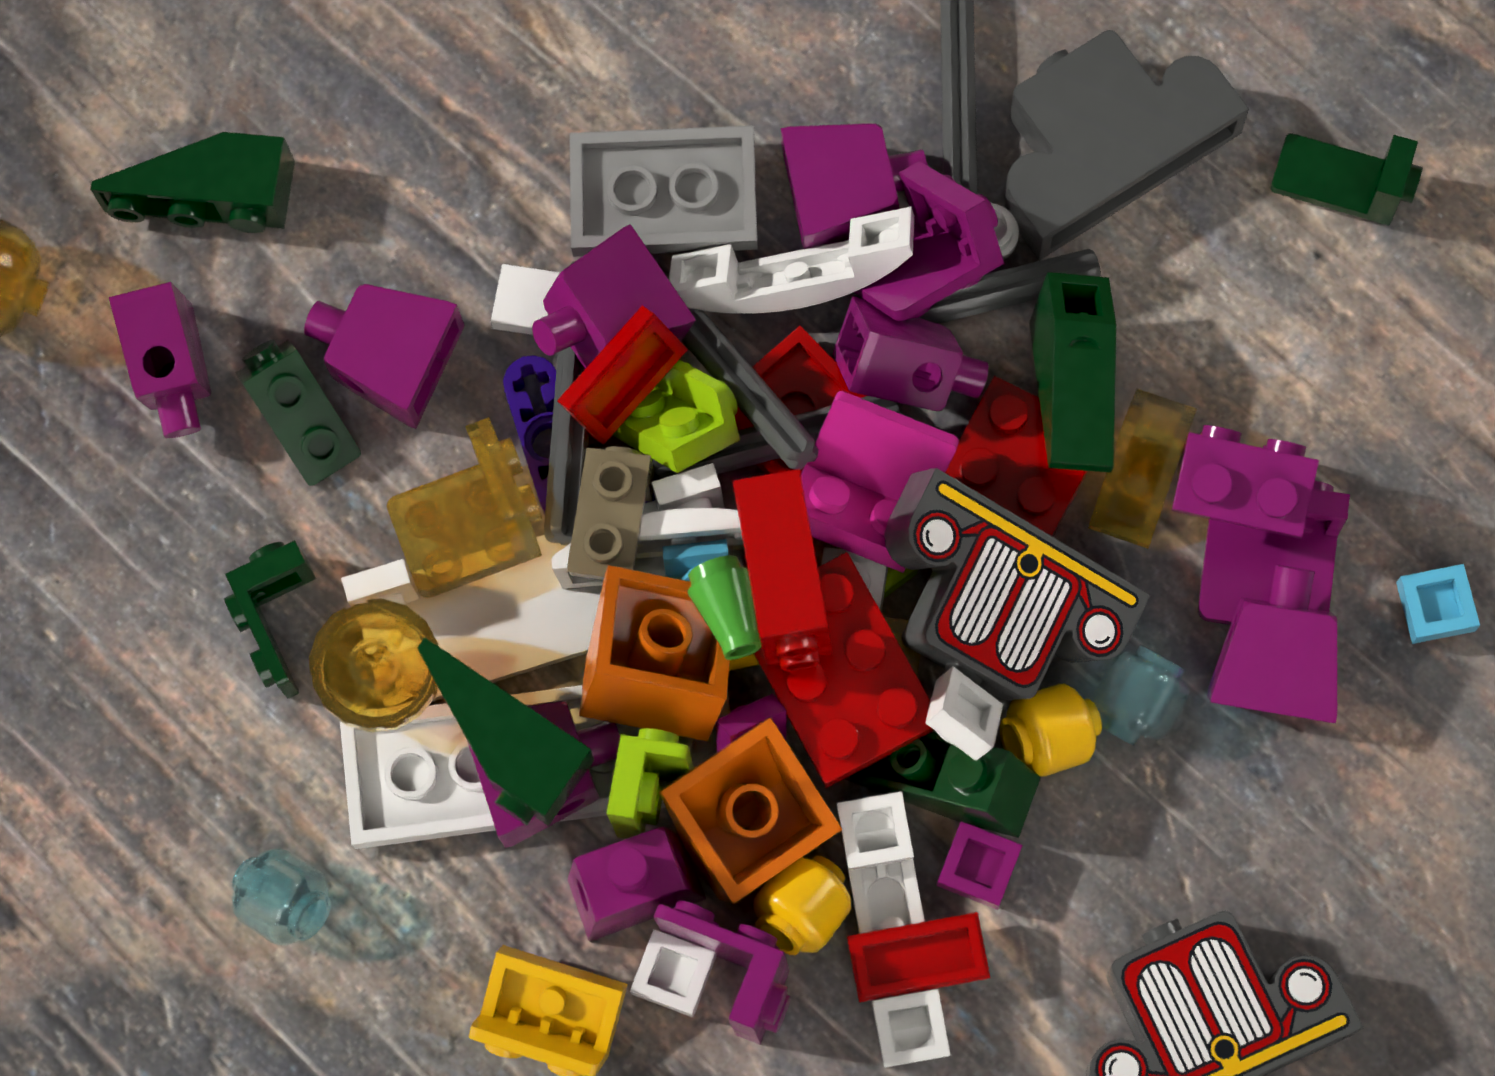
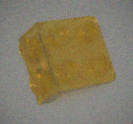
(468, 520)

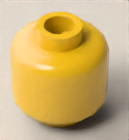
(1052, 729)
(803, 905)

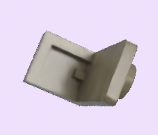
(610, 510)

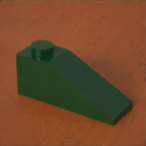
(518, 749)

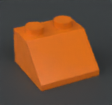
(653, 658)
(748, 812)

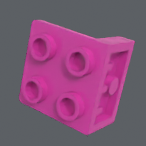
(863, 471)

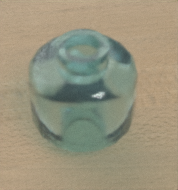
(1141, 695)
(280, 897)

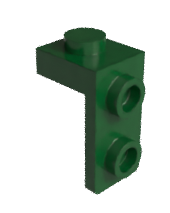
(1347, 178)
(297, 410)
(268, 575)

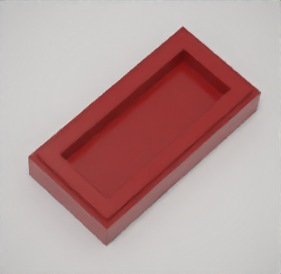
(622, 374)
(918, 957)

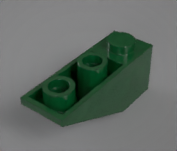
(214, 180)
(1076, 370)
(946, 781)

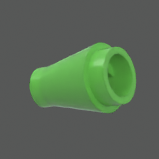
(726, 604)

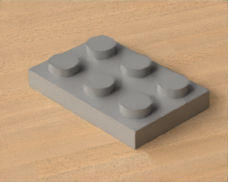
(672, 186)

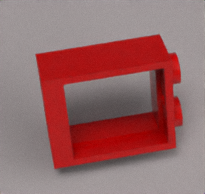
(783, 570)

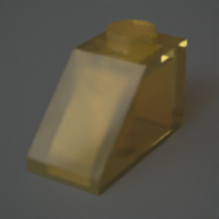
(1143, 468)

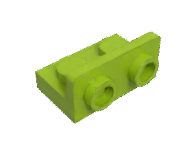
(683, 419)
(636, 776)

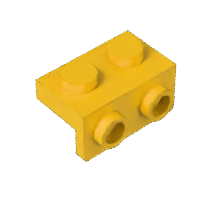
(548, 1013)

